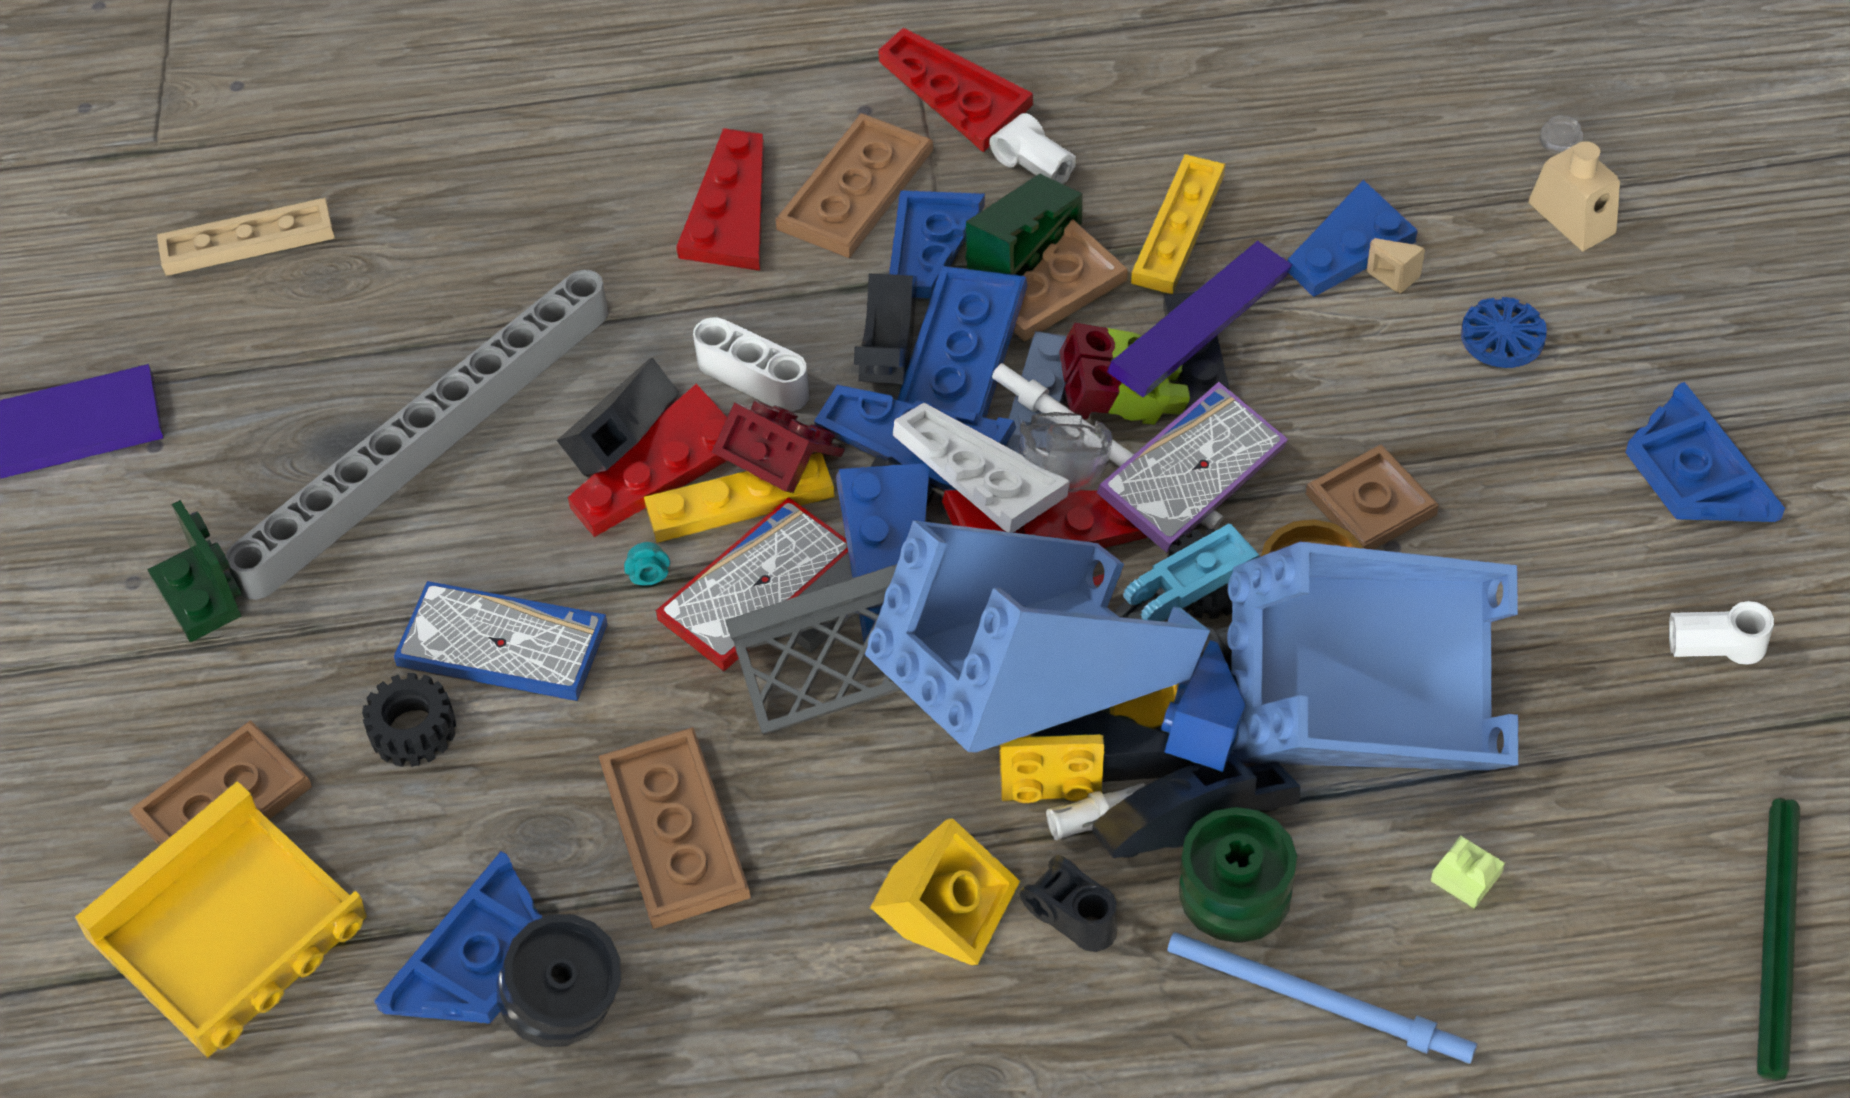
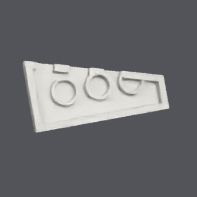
(980, 467)

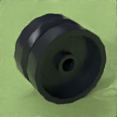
(586, 974)

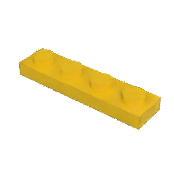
(1178, 224)
(731, 500)

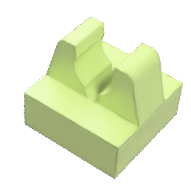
(1467, 872)

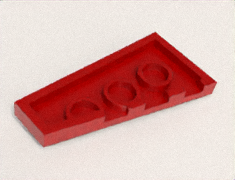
(956, 88)
(728, 205)
(664, 459)

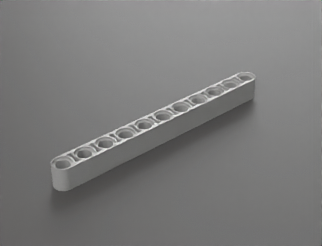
(416, 435)

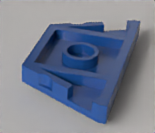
(1698, 466)
(461, 959)

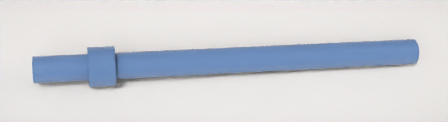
(1419, 1033)

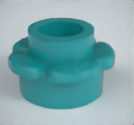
(646, 564)

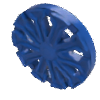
(1503, 332)

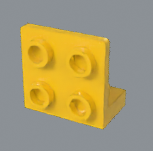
(1051, 767)

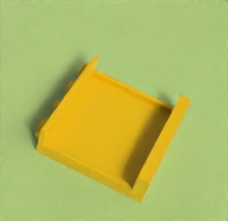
(221, 920)

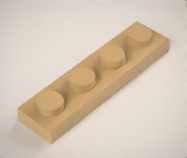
(245, 236)

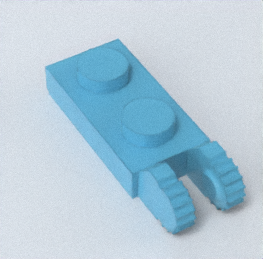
(1190, 573)

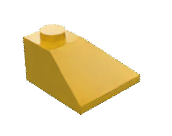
(947, 894)

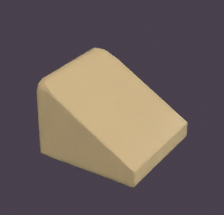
(1395, 263)

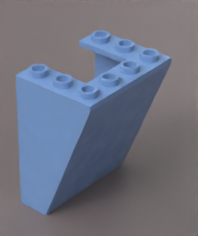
(1016, 636)
(1368, 659)

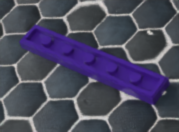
(1199, 319)

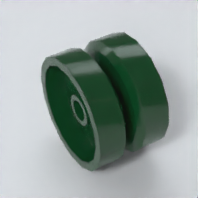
(1237, 874)

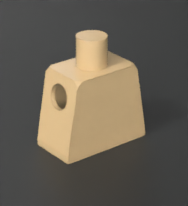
(1578, 195)

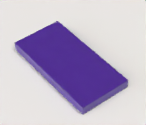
(78, 420)

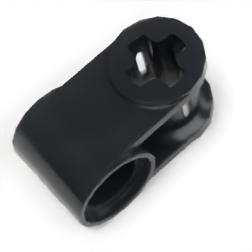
(1066, 898)

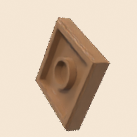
(1372, 498)

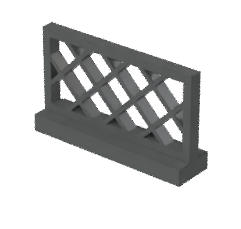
(801, 614)

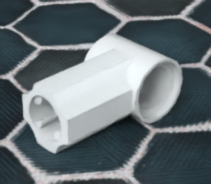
(1026, 144)
(1723, 633)

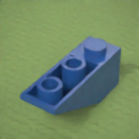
(1205, 713)

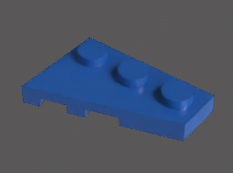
(930, 233)
(1343, 240)

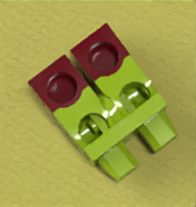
(1091, 388)

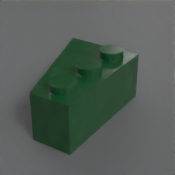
(1021, 226)

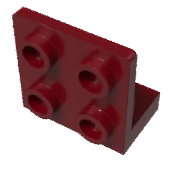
(772, 443)

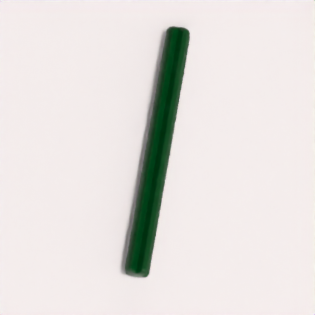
(1778, 940)

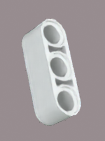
(751, 363)

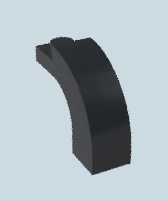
(888, 329)

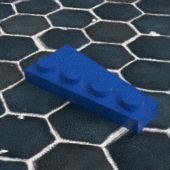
(868, 418)
(878, 515)

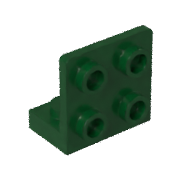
(195, 581)

